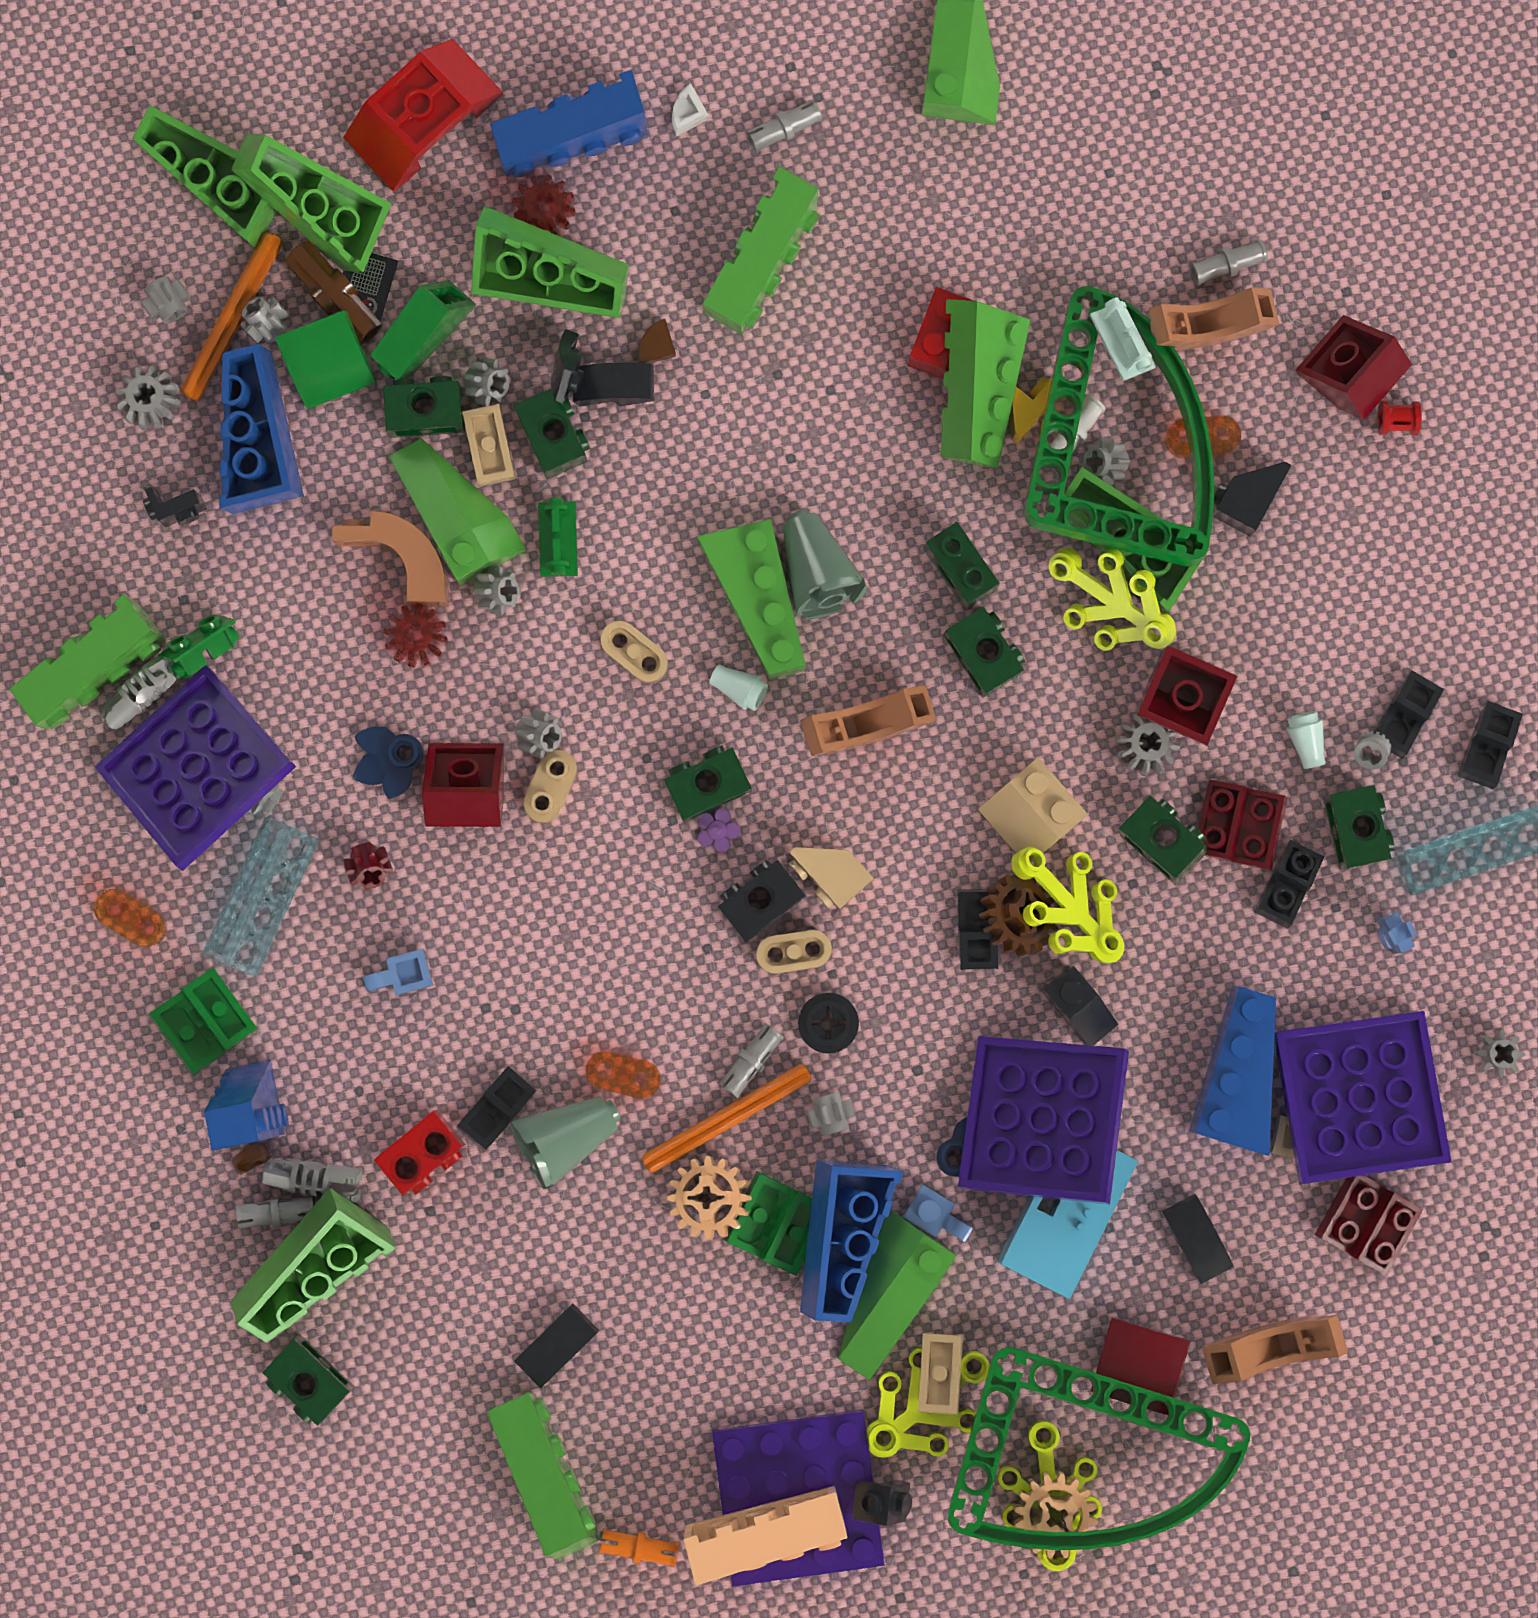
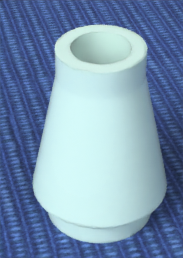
(741, 687)
(1307, 738)

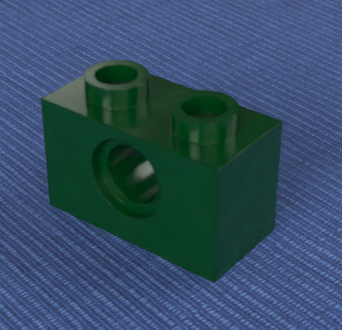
(443, 418)
(553, 455)
(961, 566)
(985, 674)
(730, 786)
(1341, 812)
(1172, 860)
(330, 1384)

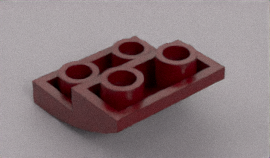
(1241, 824)
(1368, 1222)
(1142, 1359)

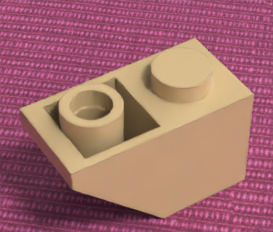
(833, 871)

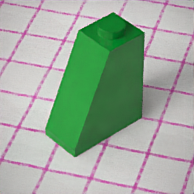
(421, 328)

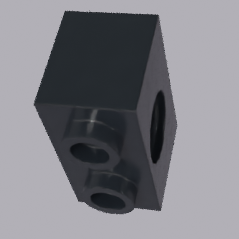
(751, 921)

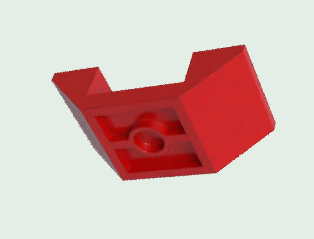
(418, 110)

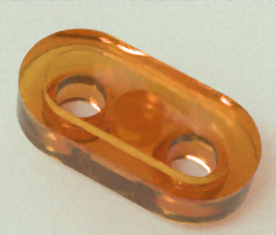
(1218, 446)
(131, 919)
(623, 1074)

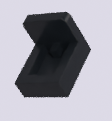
(180, 509)
(882, 1502)

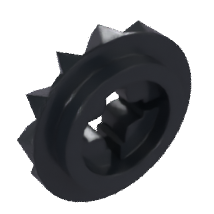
(841, 1036)

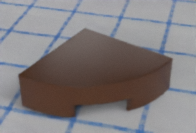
(656, 344)
(250, 1158)

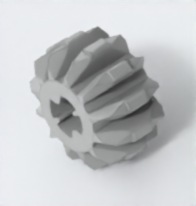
(160, 400)
(1152, 756)

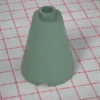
(818, 568)
(563, 1137)

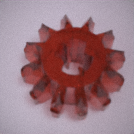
(556, 199)
(428, 631)

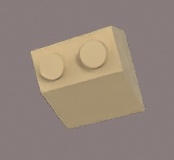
(1032, 809)

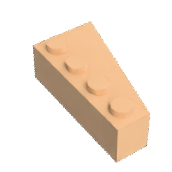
(764, 1534)

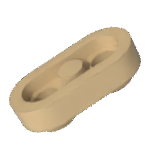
(634, 652)
(550, 786)
(794, 951)

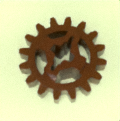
(1007, 920)

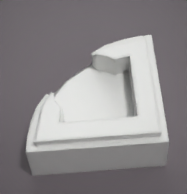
(687, 111)

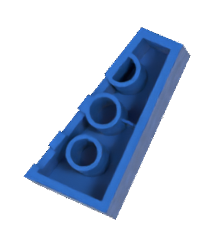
(571, 127)
(256, 437)
(1239, 1077)
(245, 1107)
(843, 1234)

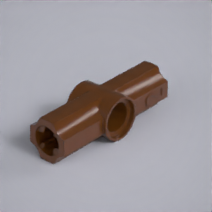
(332, 289)

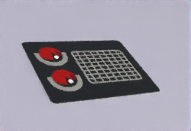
(374, 282)

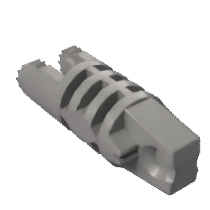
(137, 692)
(312, 1178)

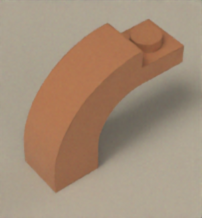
(1214, 321)
(424, 567)
(868, 722)
(1272, 1346)

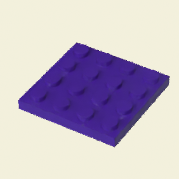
(194, 767)
(1361, 1097)
(1044, 1119)
(792, 1459)

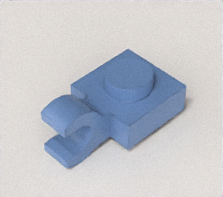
(1395, 933)
(406, 974)
(932, 1212)

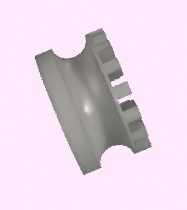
(1375, 742)

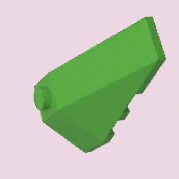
(961, 65)
(459, 517)
(896, 1287)

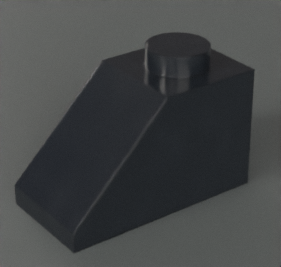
(1248, 497)
(1080, 1006)

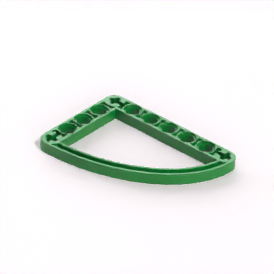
(1196, 429)
(1099, 1403)

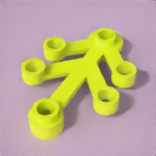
(1116, 601)
(1073, 907)
(911, 1415)
(1046, 1464)

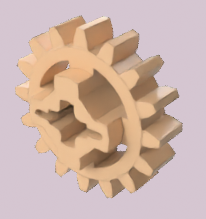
(709, 1180)
(1067, 1504)

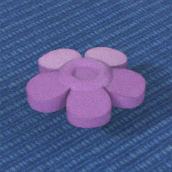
(718, 830)

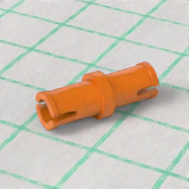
(638, 1547)

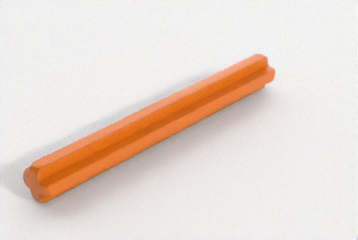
(231, 316)
(726, 1118)

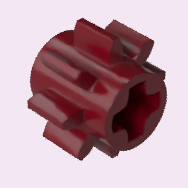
(367, 865)

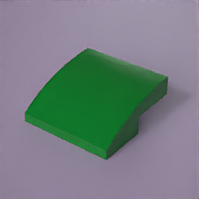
(326, 359)
(202, 1021)
(775, 1224)

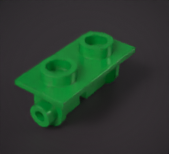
(557, 538)
(185, 651)

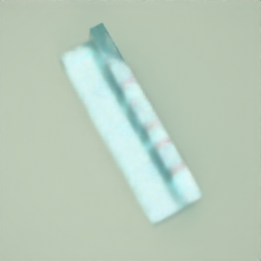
(1461, 840)
(249, 893)

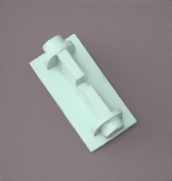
(1122, 339)

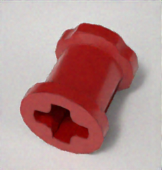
(1399, 418)

